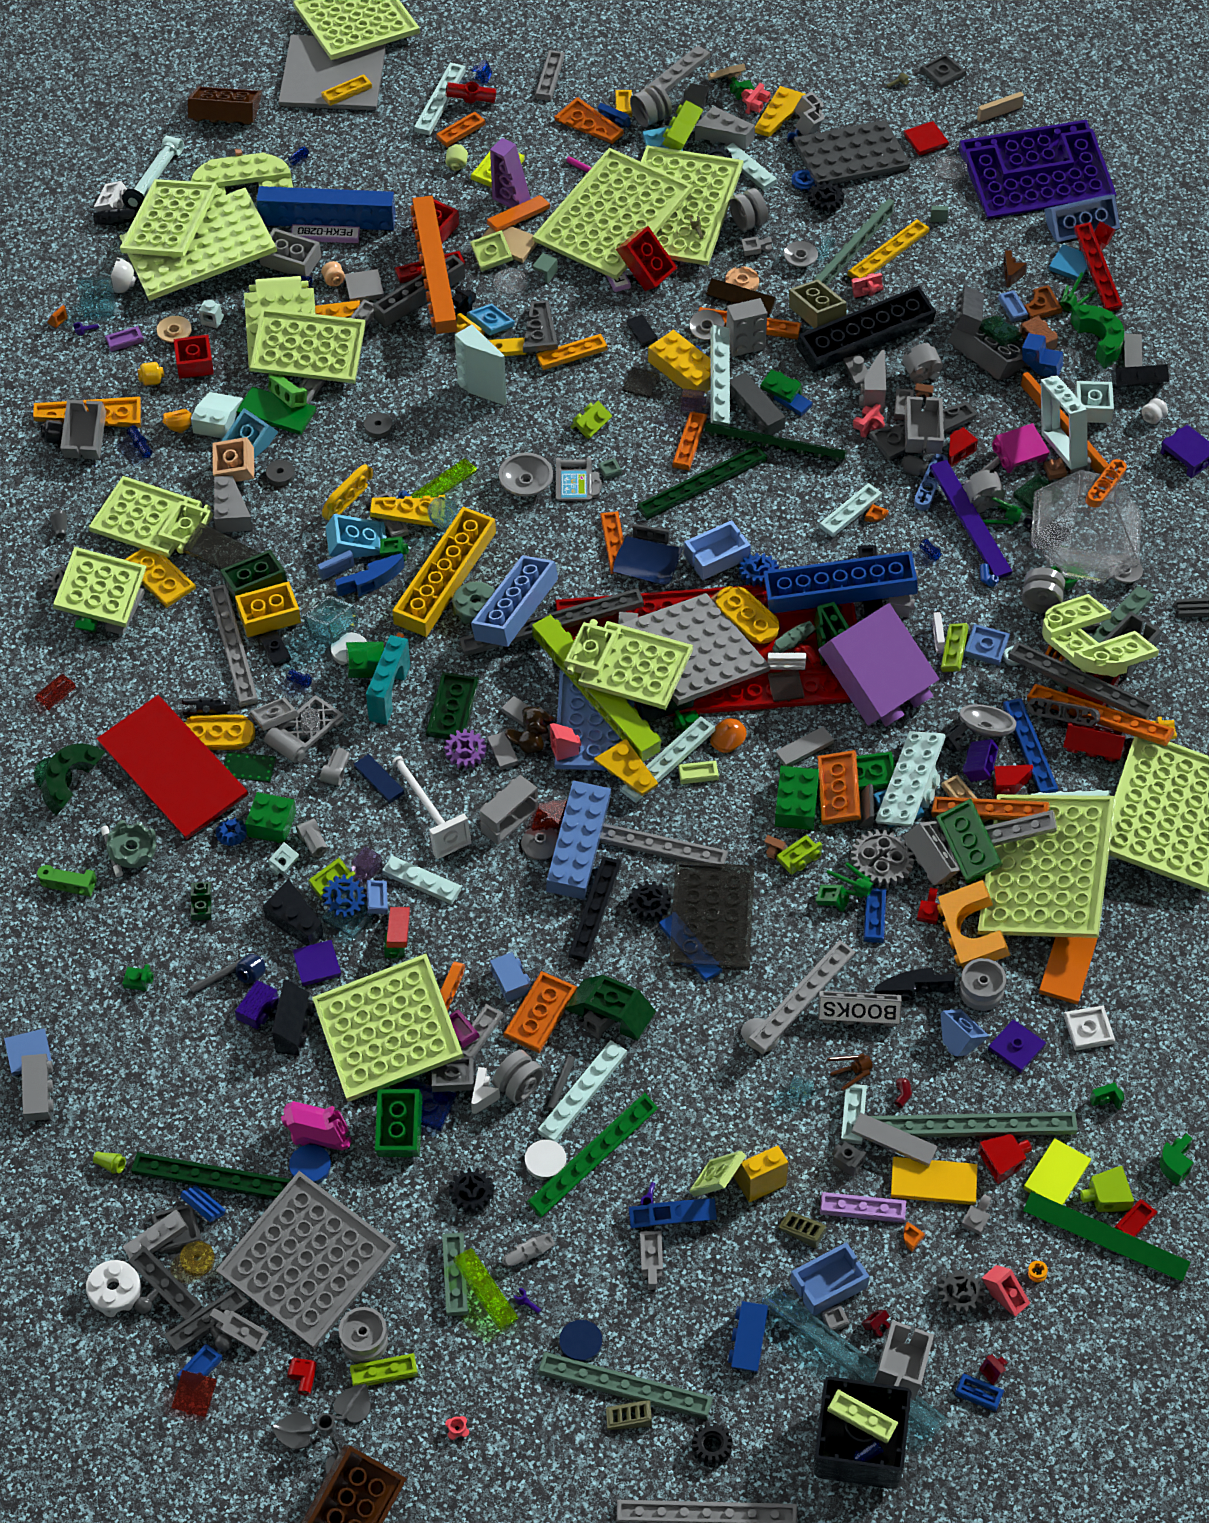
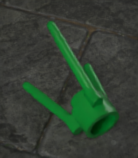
(1070, 300)
(1012, 513)
(862, 886)

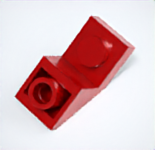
(1103, 234)

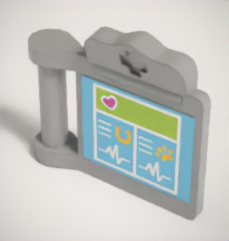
(577, 483)

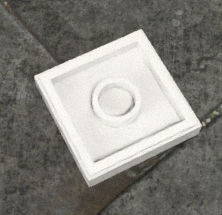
(1089, 1028)

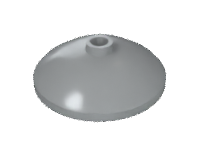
(525, 474)
(987, 720)

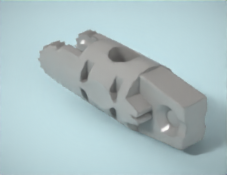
(530, 1249)

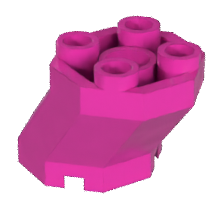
(316, 1125)

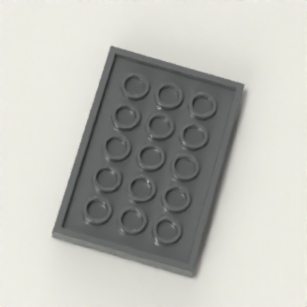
(851, 153)

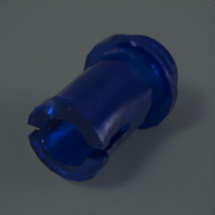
(301, 153)
(932, 552)
(300, 678)
(868, 1452)

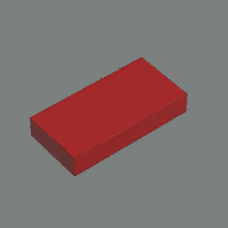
(1136, 1219)

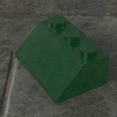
(253, 574)

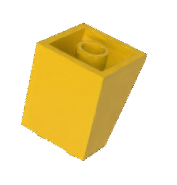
(762, 1173)

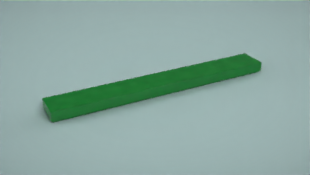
(591, 1155)
(1107, 1236)

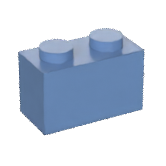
(510, 977)

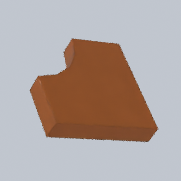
(1043, 303)

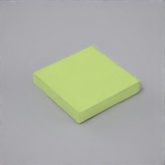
(491, 251)

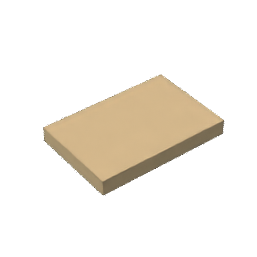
(518, 241)

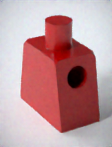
(1004, 1156)

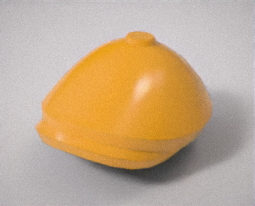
(178, 420)

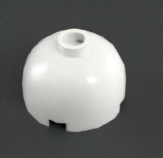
(122, 276)

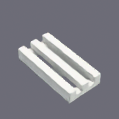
(938, 633)
(787, 661)

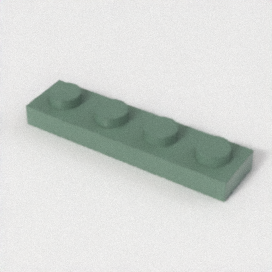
(454, 1280)

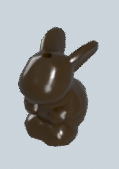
(535, 723)

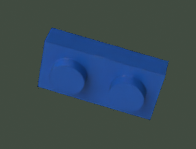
(618, 117)

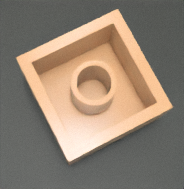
(234, 459)

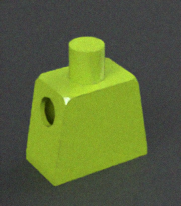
(1109, 1191)

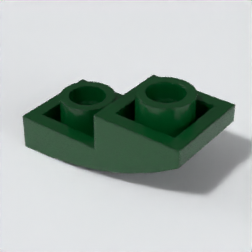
(201, 901)

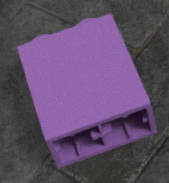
(880, 666)

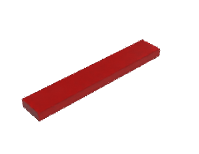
(1098, 267)

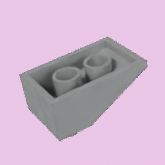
(874, 384)

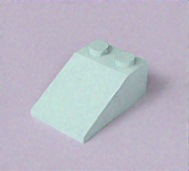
(215, 414)

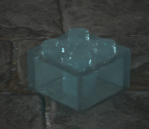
(331, 619)

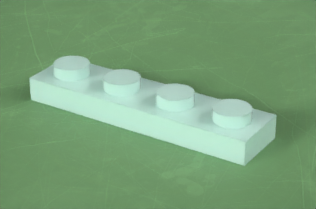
(752, 169)
(850, 510)
(421, 880)

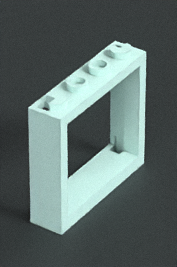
(1072, 448)

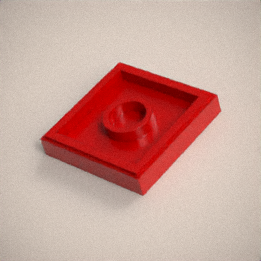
(926, 138)

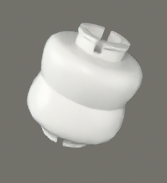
(1154, 411)

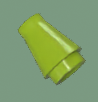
(110, 1161)

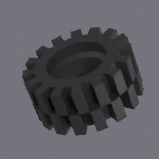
(712, 1432)

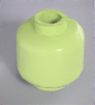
(456, 157)

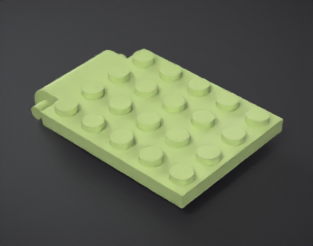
(278, 294)
(149, 517)
(628, 662)

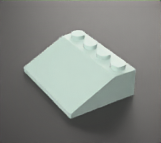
(480, 366)

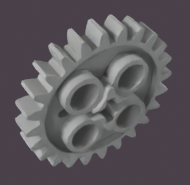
(882, 858)

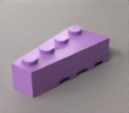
(507, 175)

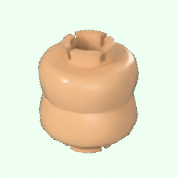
(333, 274)

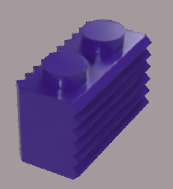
(980, 760)
(257, 1005)

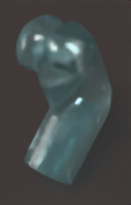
(825, 244)

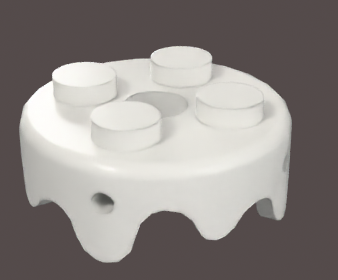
(115, 1300)

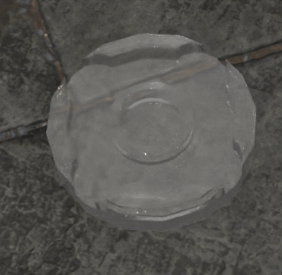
(950, 169)
(510, 282)

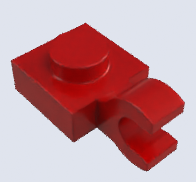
(928, 909)

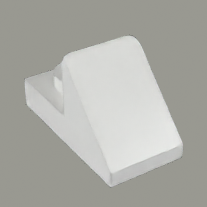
(483, 1094)

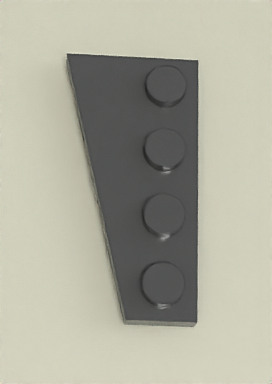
(540, 329)

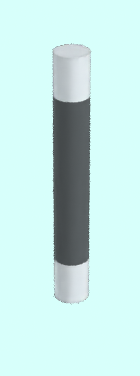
(117, 868)

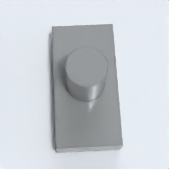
(856, 369)

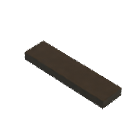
(737, 294)

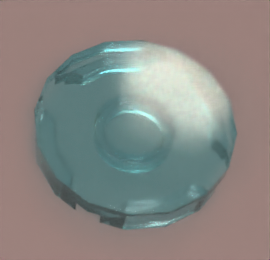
(442, 512)

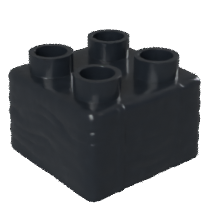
(840, 1440)

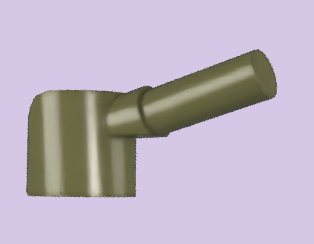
(902, 78)
(696, 225)

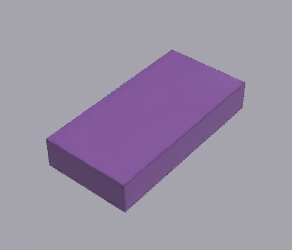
(124, 338)

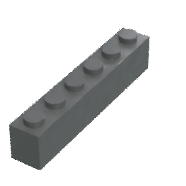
(413, 294)

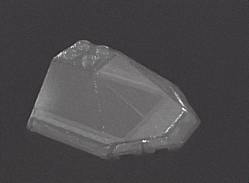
(1082, 539)

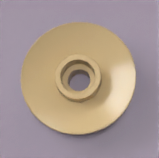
(173, 328)

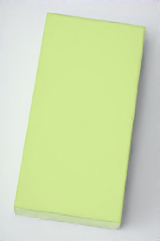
(698, 772)

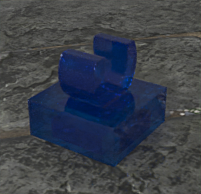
(483, 71)

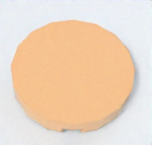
(743, 277)

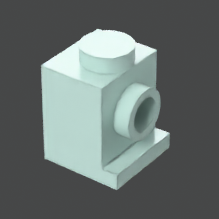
(210, 308)
(283, 853)

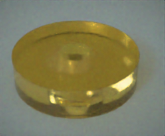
(193, 1250)

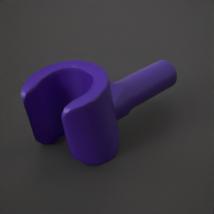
(80, 329)
(648, 1197)
(524, 1300)

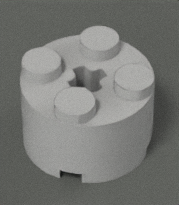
(922, 363)
(982, 488)

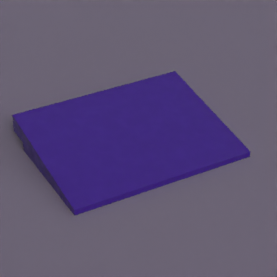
(1036, 168)

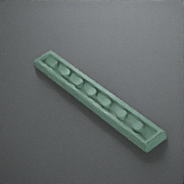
(625, 1385)

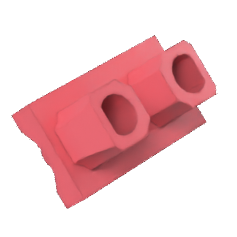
(754, 97)
(867, 285)
(871, 421)

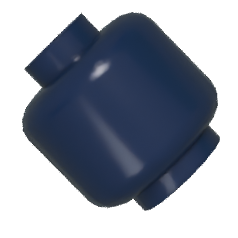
(250, 968)

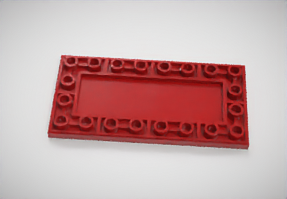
(172, 766)

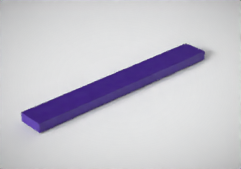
(970, 519)

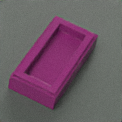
(464, 1030)

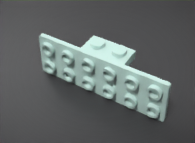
(912, 780)

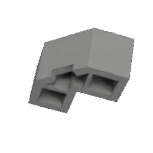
(810, 113)

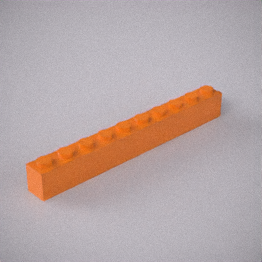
(434, 265)

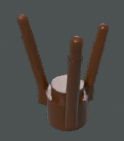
(862, 1065)

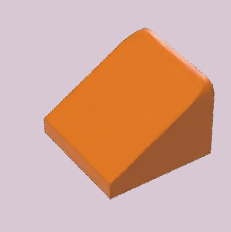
(58, 317)

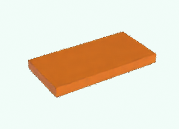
(839, 787)
(1067, 968)
(540, 1012)

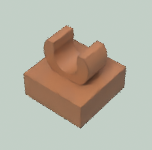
(922, 389)
(1055, 469)
(774, 846)

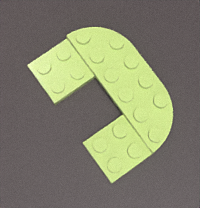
(244, 169)
(1112, 657)

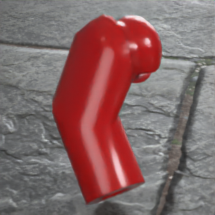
(810, 653)

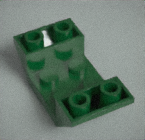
(615, 1002)

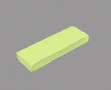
(862, 1416)

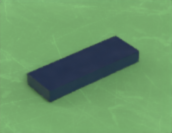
(379, 778)

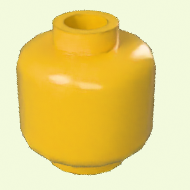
(150, 373)

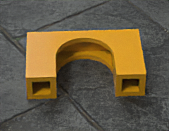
(955, 908)

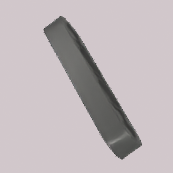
(1063, 714)

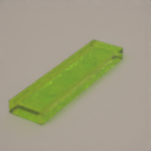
(447, 480)
(485, 1289)

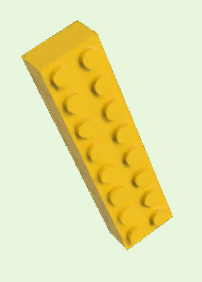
(444, 571)

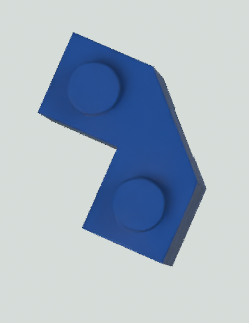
(1041, 360)

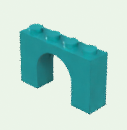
(392, 665)

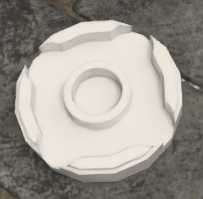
(338, 648)
(545, 1159)

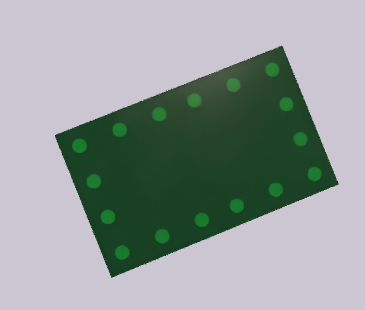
(250, 766)

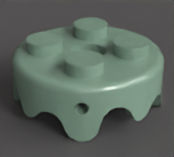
(465, 594)
(135, 835)

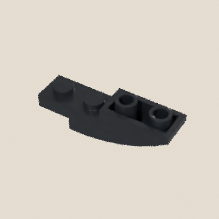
(914, 981)

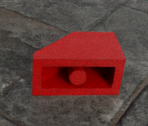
(961, 446)
(1010, 778)

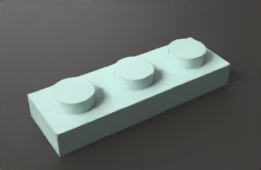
(854, 1104)

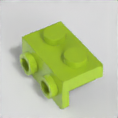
(592, 420)
(799, 854)
(320, 880)

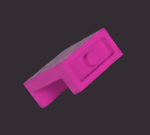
(1020, 447)

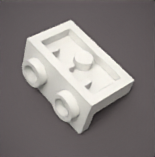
(111, 197)

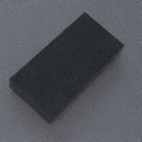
(642, 330)

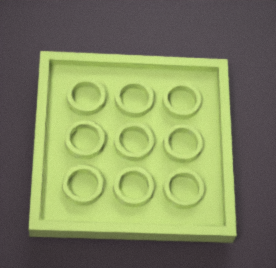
(99, 587)

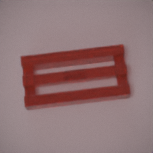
(57, 692)

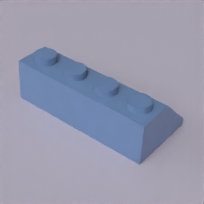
(1064, 217)

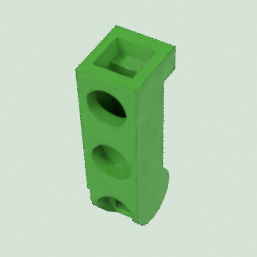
(287, 391)
(67, 881)

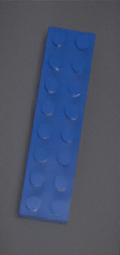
(326, 207)
(840, 582)

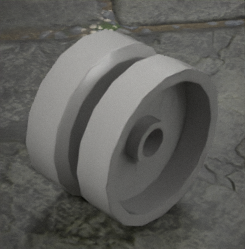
(748, 209)
(1042, 589)
(982, 984)
(518, 1076)
(363, 1335)

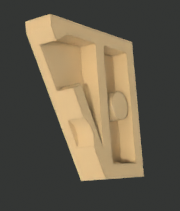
(732, 71)

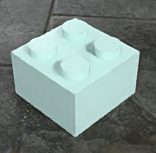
(1097, 399)

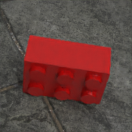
(646, 258)

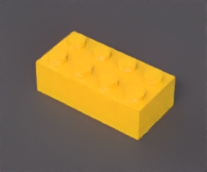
(681, 362)

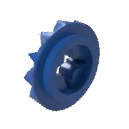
(800, 176)
(231, 838)

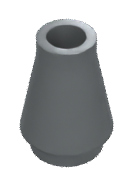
(59, 523)

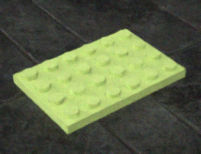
(169, 218)
(308, 345)

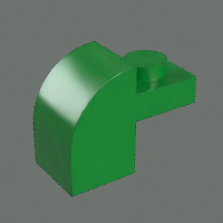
(1174, 1162)

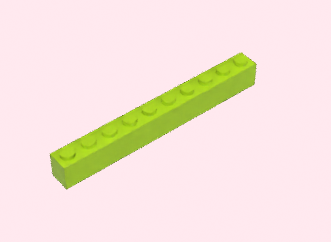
(612, 708)

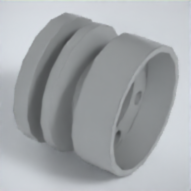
(651, 105)

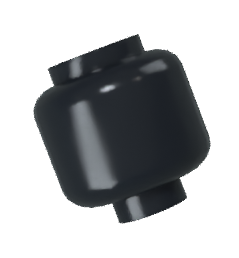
(52, 431)

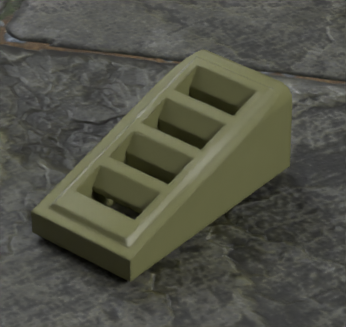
(813, 1241)
(636, 1407)

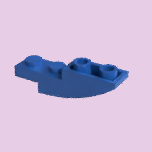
(376, 576)
(672, 1213)

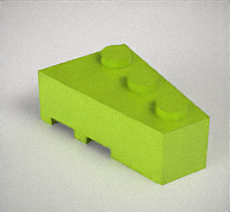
(681, 126)

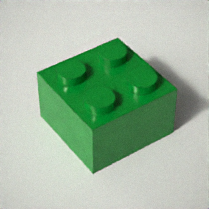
(270, 817)

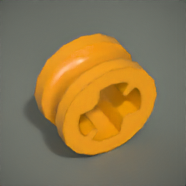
(1037, 1278)

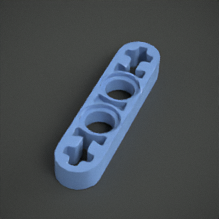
(928, 481)

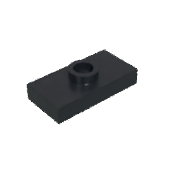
(275, 648)

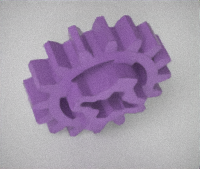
(465, 749)

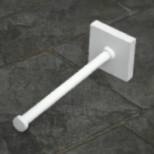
(447, 835)

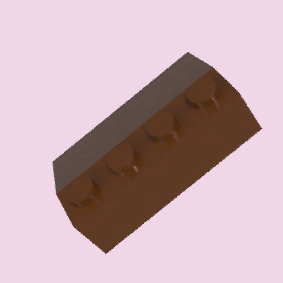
(224, 104)
(355, 1490)

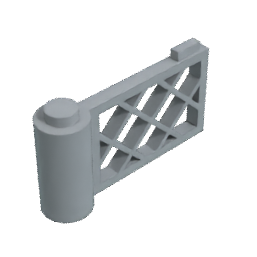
(290, 745)

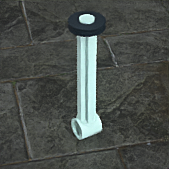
(170, 147)

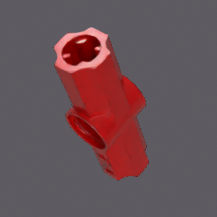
(470, 92)

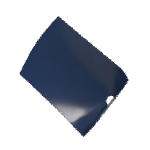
(647, 560)

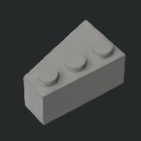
(724, 128)
(229, 506)
(931, 852)

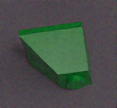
(363, 658)

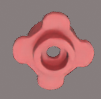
(454, 1422)

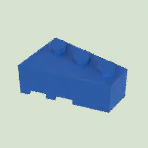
(748, 1336)

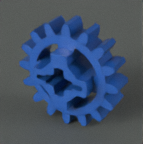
(753, 568)
(349, 902)

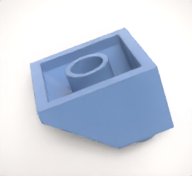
(960, 1032)

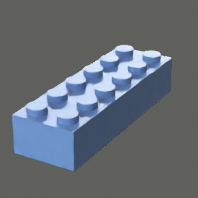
(514, 600)
(578, 840)

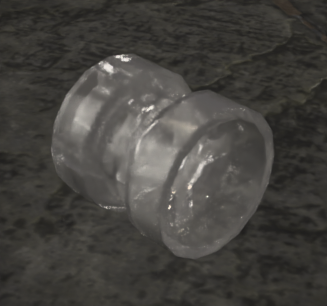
(310, 721)

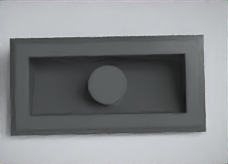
(651, 533)
(866, 807)

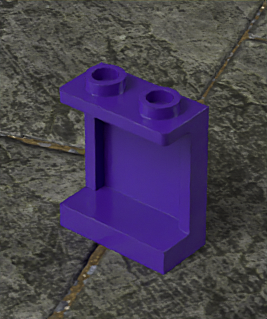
(1188, 448)

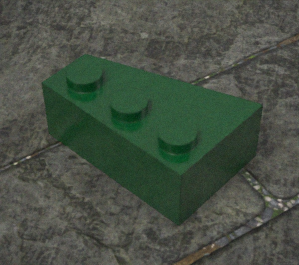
(828, 625)

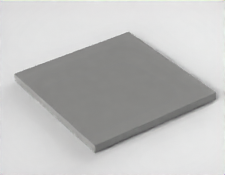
(311, 71)

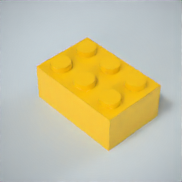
(268, 609)

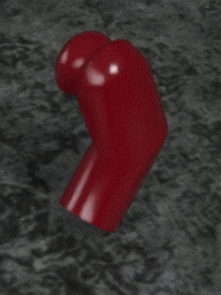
(905, 1092)

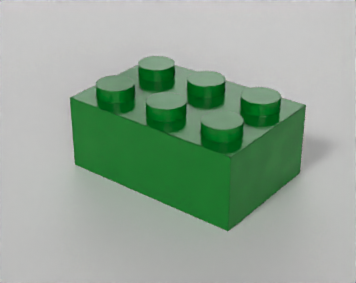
(796, 797)
(398, 1123)

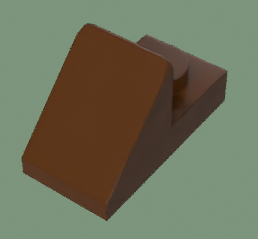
(1012, 270)

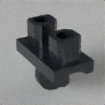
(463, 301)

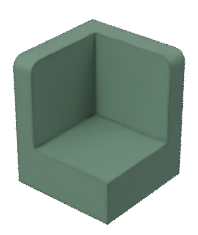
(547, 265)

